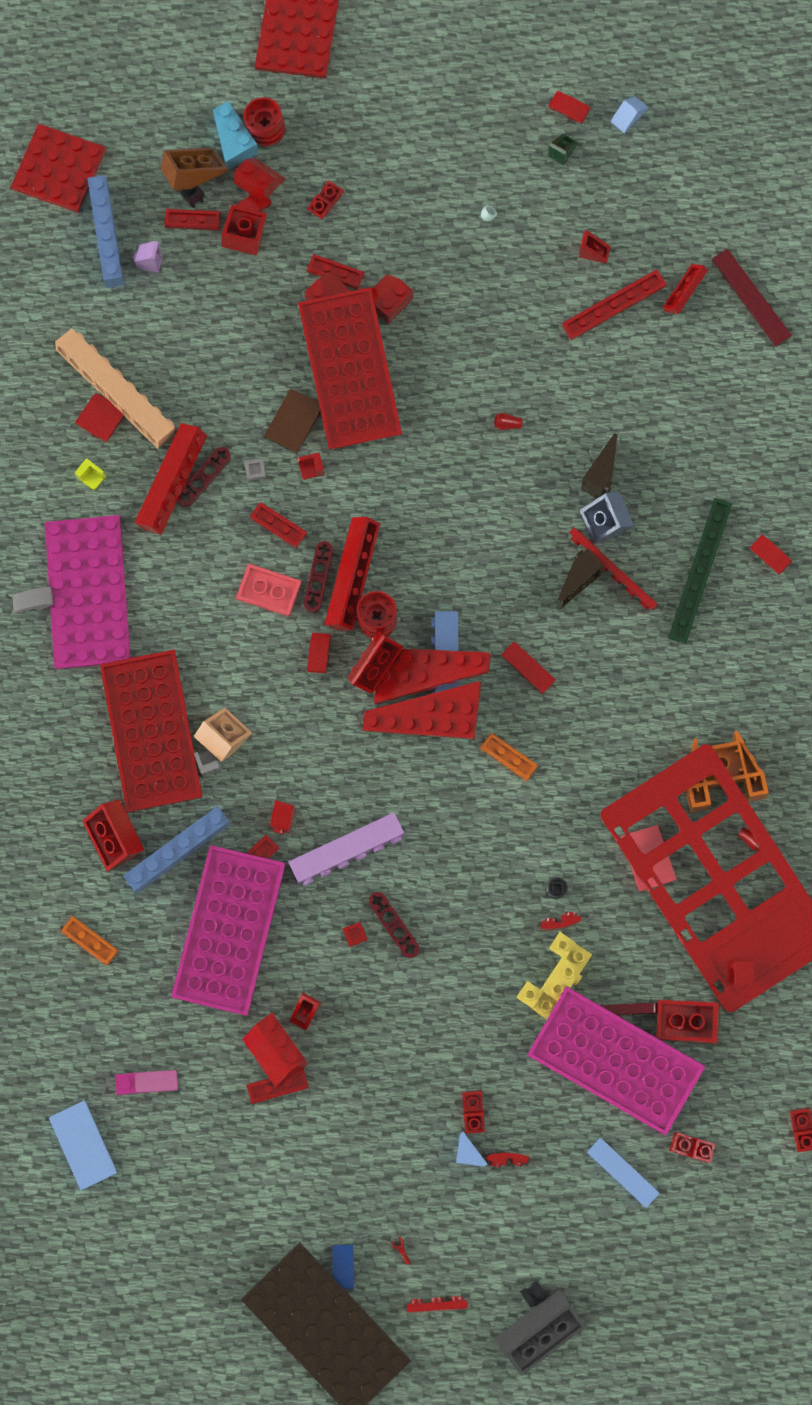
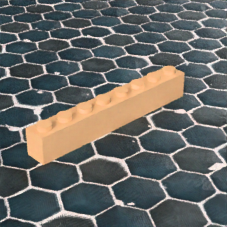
(115, 388)

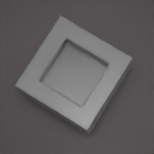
(255, 469)

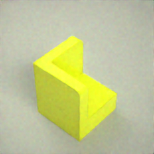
(90, 474)

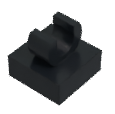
(193, 195)

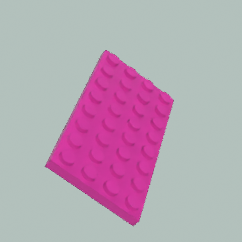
(87, 591)
(228, 930)
(616, 1060)

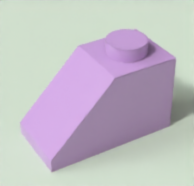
(148, 257)

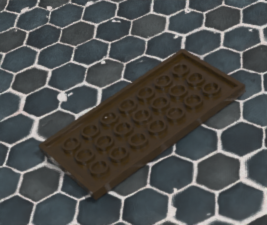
(325, 1328)

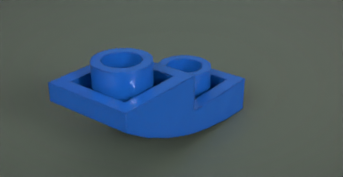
(343, 1265)

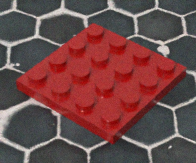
(58, 168)

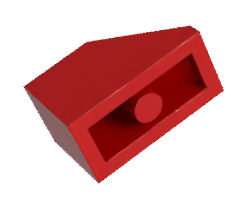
(282, 817)

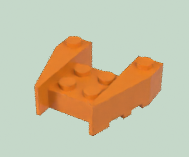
(741, 767)

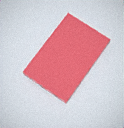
(268, 590)
(647, 840)

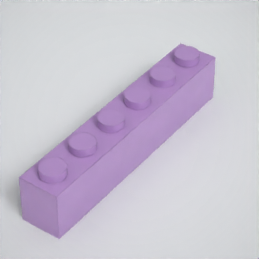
(347, 848)

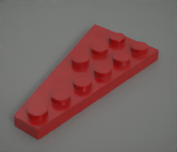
(427, 669)
(439, 714)

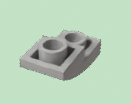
(32, 599)

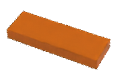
(509, 756)
(89, 941)

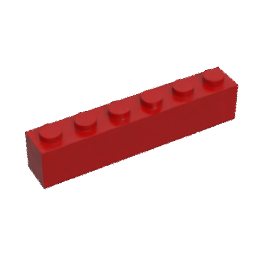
(171, 478)
(352, 573)

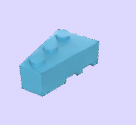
(233, 135)

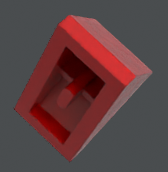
(594, 248)
(305, 1011)

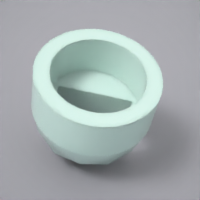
(488, 213)

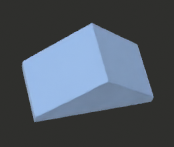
(628, 113)
(467, 1153)

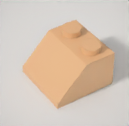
(222, 734)

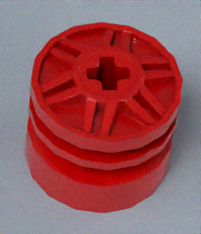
(263, 113)
(379, 605)

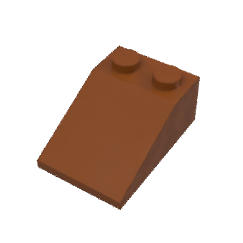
(191, 167)

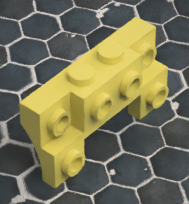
(564, 974)

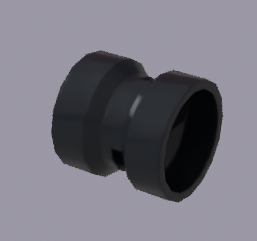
(553, 888)
(538, 1293)

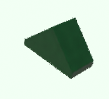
(562, 148)

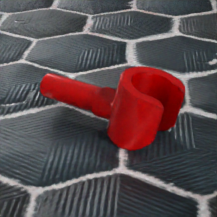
(402, 1251)

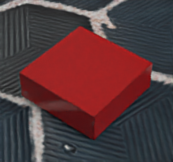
(355, 934)

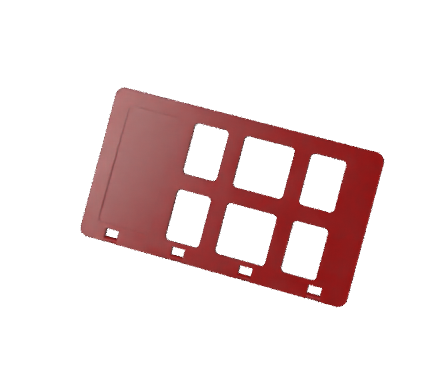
(771, 934)

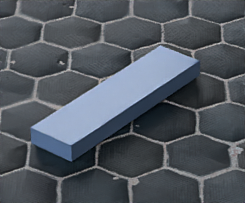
(623, 1172)

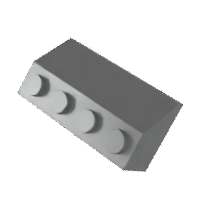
(540, 1332)

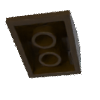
(599, 476)
(583, 572)

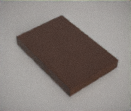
(293, 421)

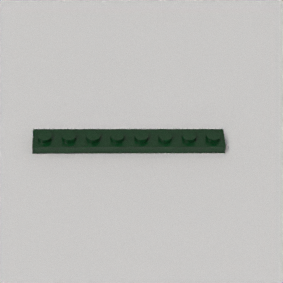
(700, 571)

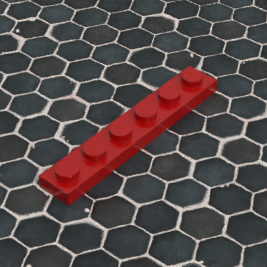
(614, 304)
(619, 576)

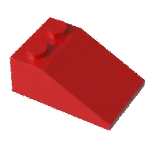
(688, 1021)

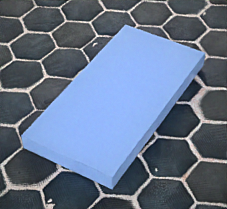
(83, 1145)

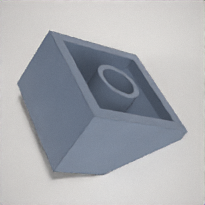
(606, 517)

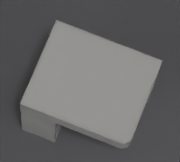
(207, 763)

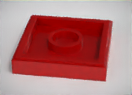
(100, 418)

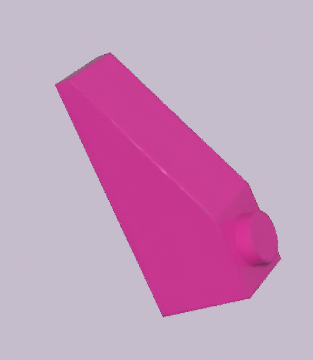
(146, 1082)

